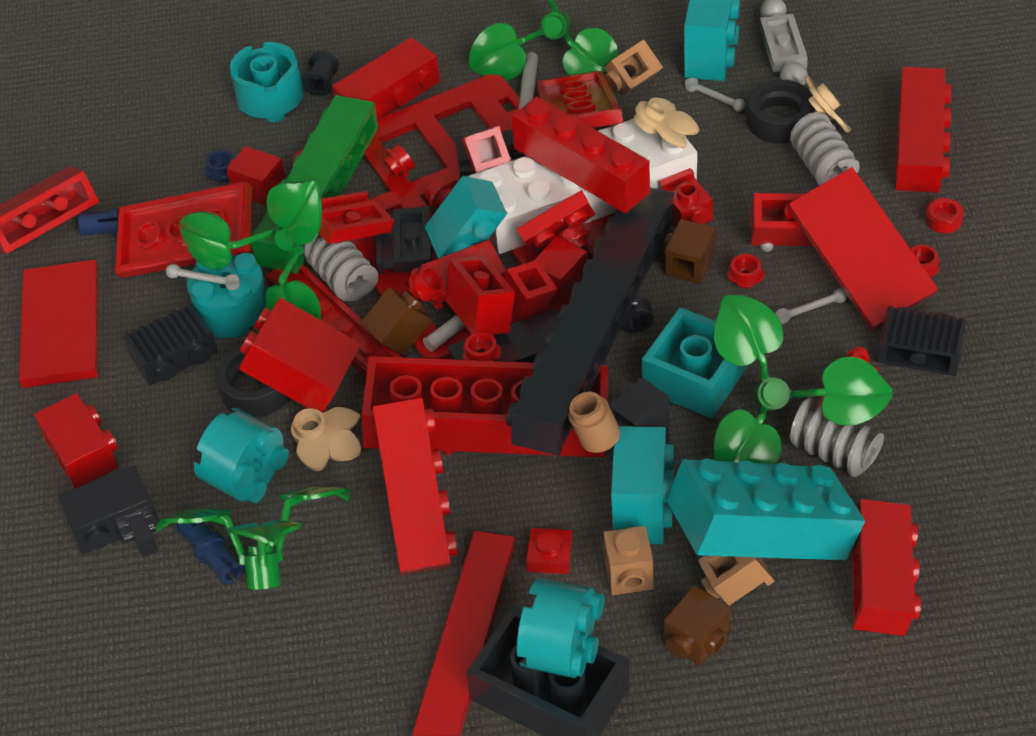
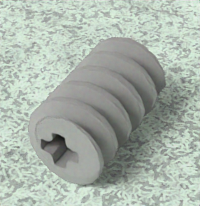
(821, 147)
(342, 268)
(834, 440)

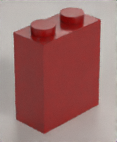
(298, 355)

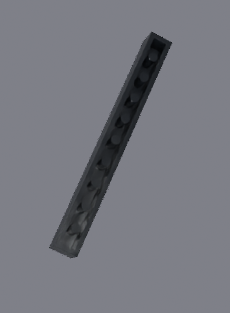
(589, 323)

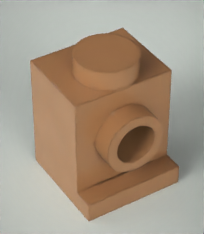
(641, 63)
(733, 576)

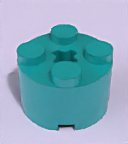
(266, 81)
(230, 311)
(240, 455)
(559, 628)

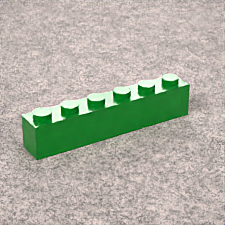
(330, 158)

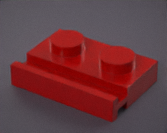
(566, 214)
(353, 218)

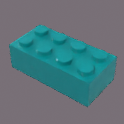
(764, 510)

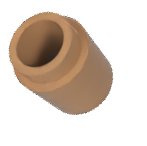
(593, 422)

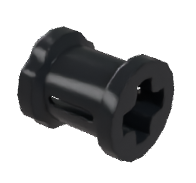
(322, 68)

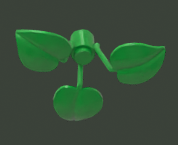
(500, 51)
(298, 216)
(747, 332)
(261, 561)

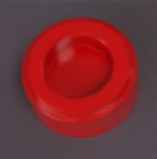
(944, 215)

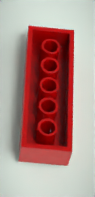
(466, 399)

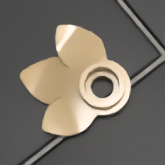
(825, 102)
(663, 118)
(329, 436)

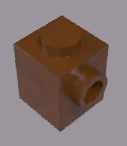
(689, 251)
(397, 320)
(697, 626)

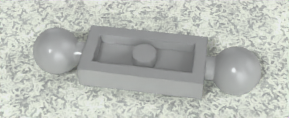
(783, 41)

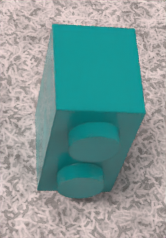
(465, 216)

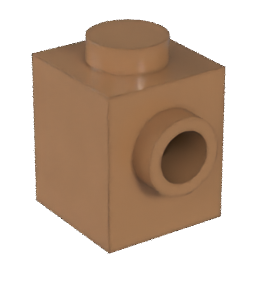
(628, 560)

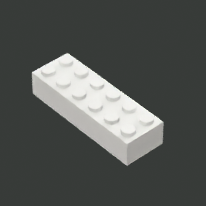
(532, 188)

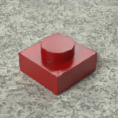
(549, 551)

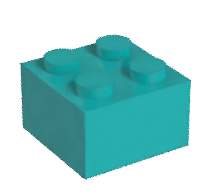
(709, 38)
(689, 366)
(642, 481)

